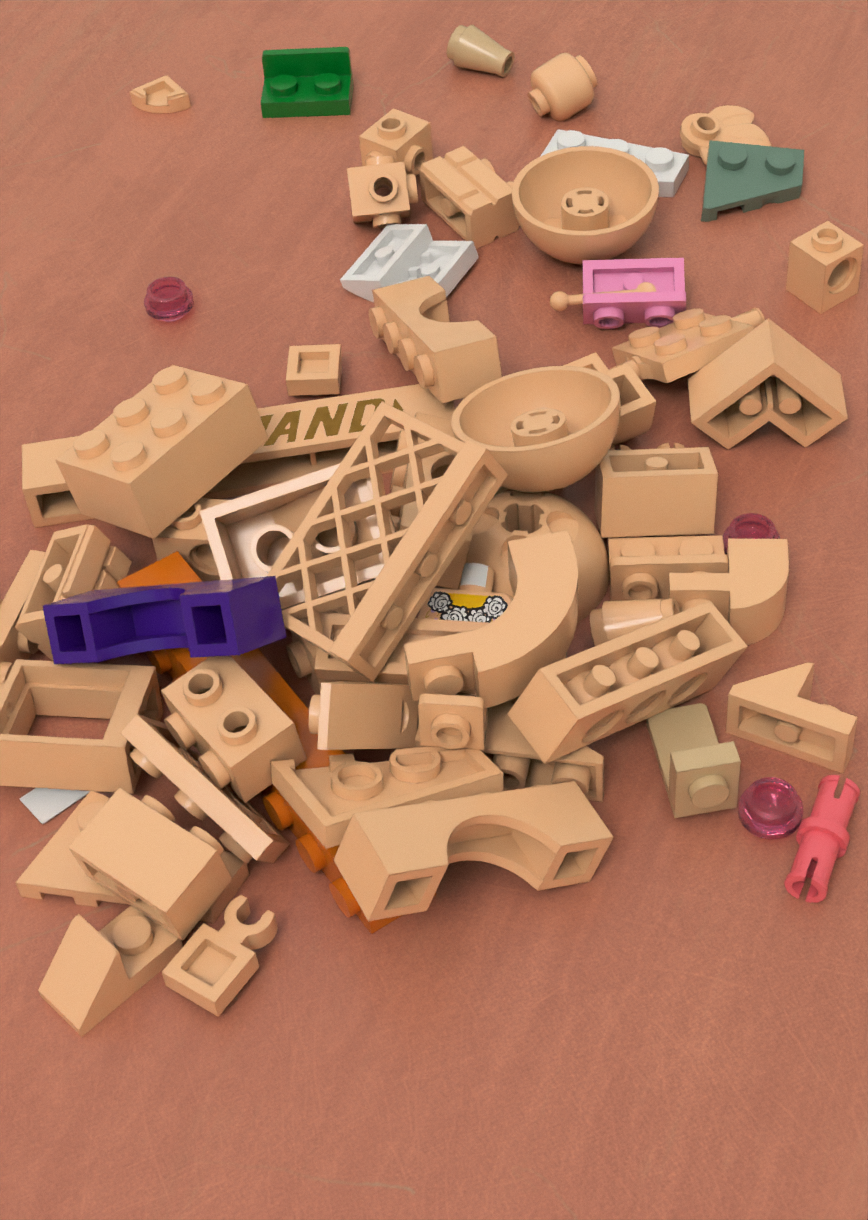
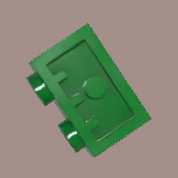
(307, 82)

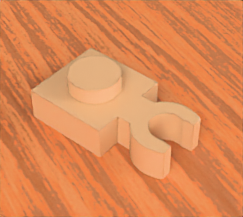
(220, 962)

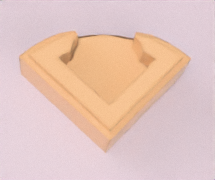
(160, 96)

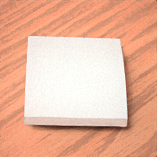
(407, 254)

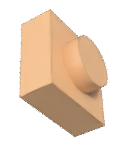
(314, 370)

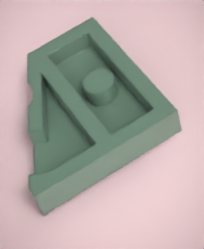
(749, 177)

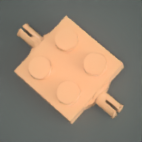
(683, 345)

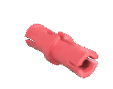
(822, 839)

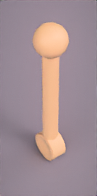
(560, 300)

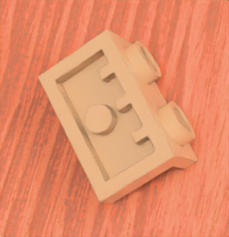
(642, 564)

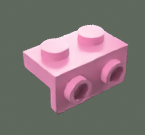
(651, 308)

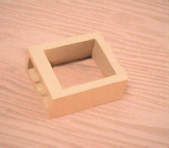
(73, 691)

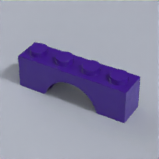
(201, 616)

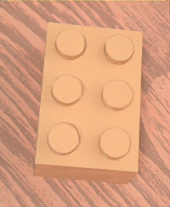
(162, 450)

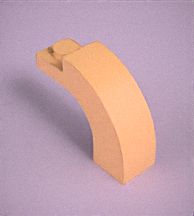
(512, 648)

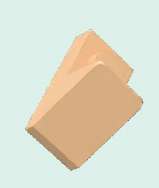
(779, 715)
(106, 967)

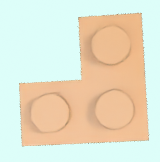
(763, 381)

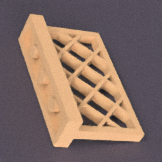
(420, 551)

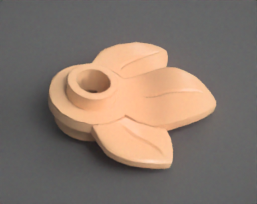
(721, 124)

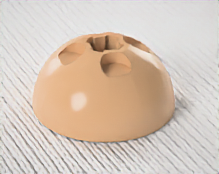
(585, 202)
(542, 424)
(523, 515)

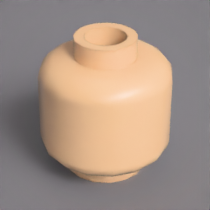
(562, 86)

